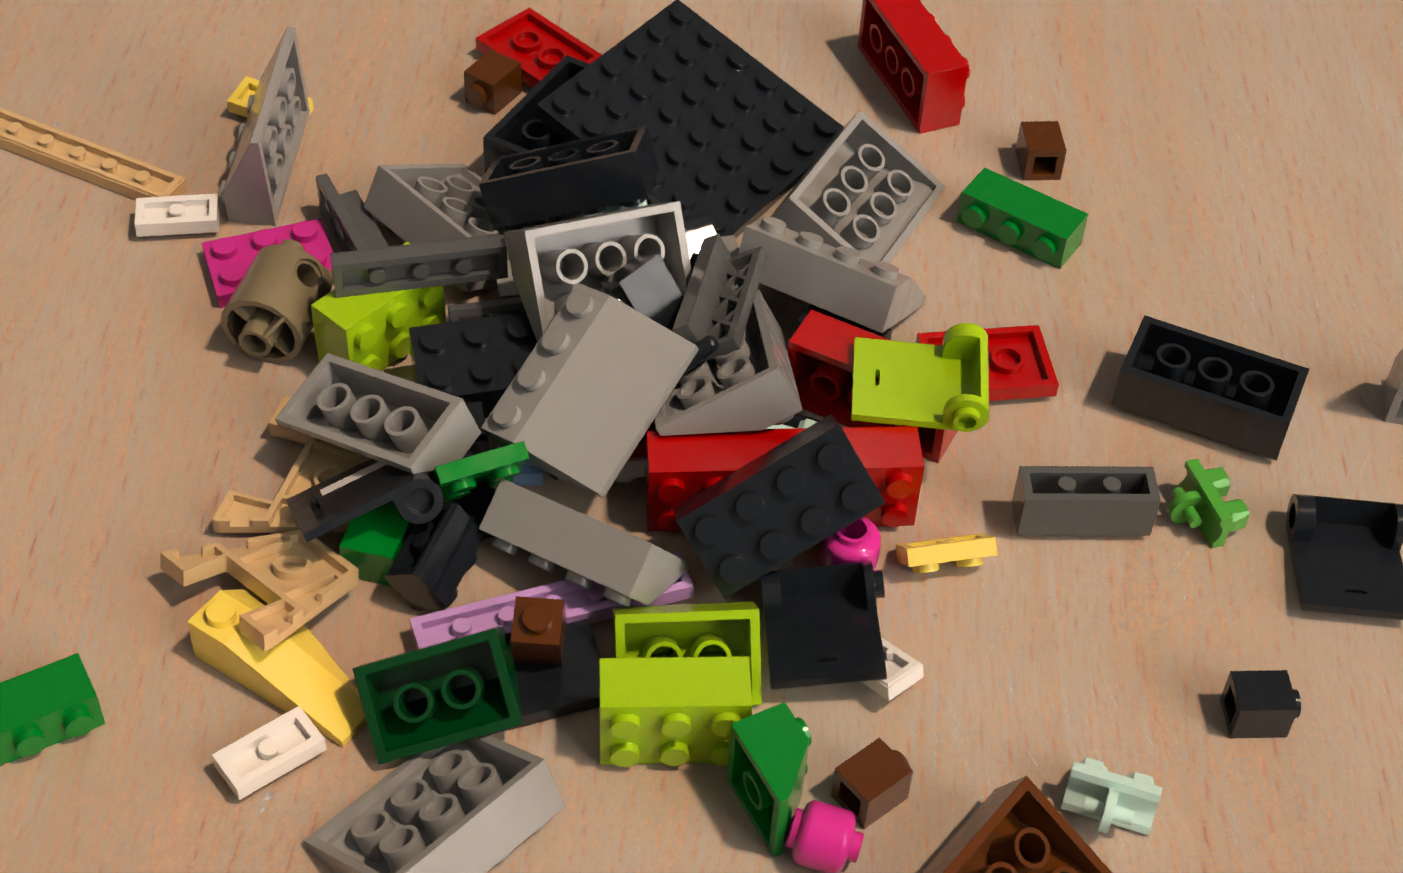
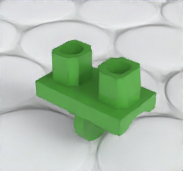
(1201, 503)

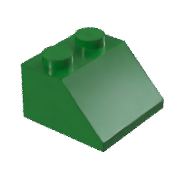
(769, 770)

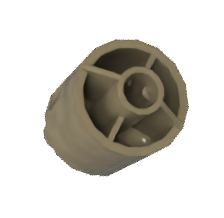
(273, 301)

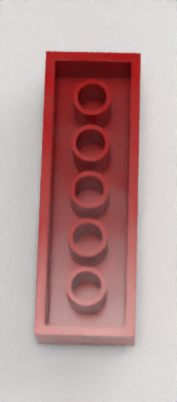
(692, 462)

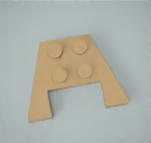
(314, 465)
(280, 568)

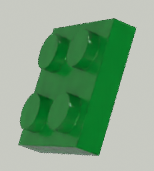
(488, 467)

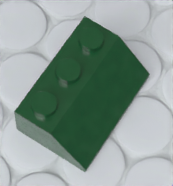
(440, 694)

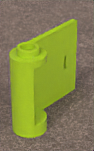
(923, 382)

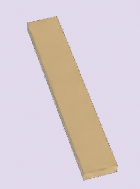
(86, 159)

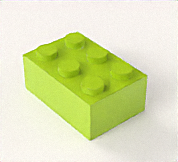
(376, 325)
(671, 708)

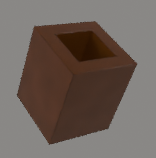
(492, 82)
(1040, 150)
(538, 630)
(872, 782)

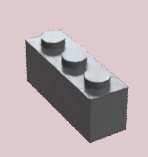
(1085, 500)

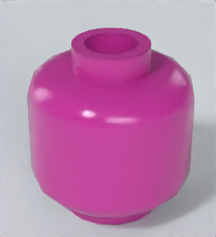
(852, 544)
(823, 837)

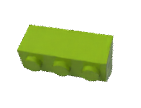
(691, 632)

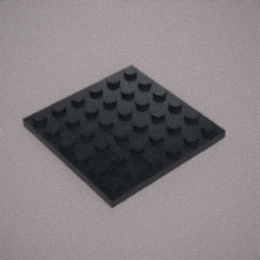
(717, 118)

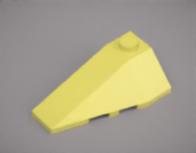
(287, 675)

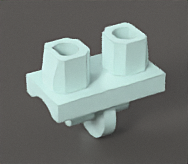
(1111, 797)

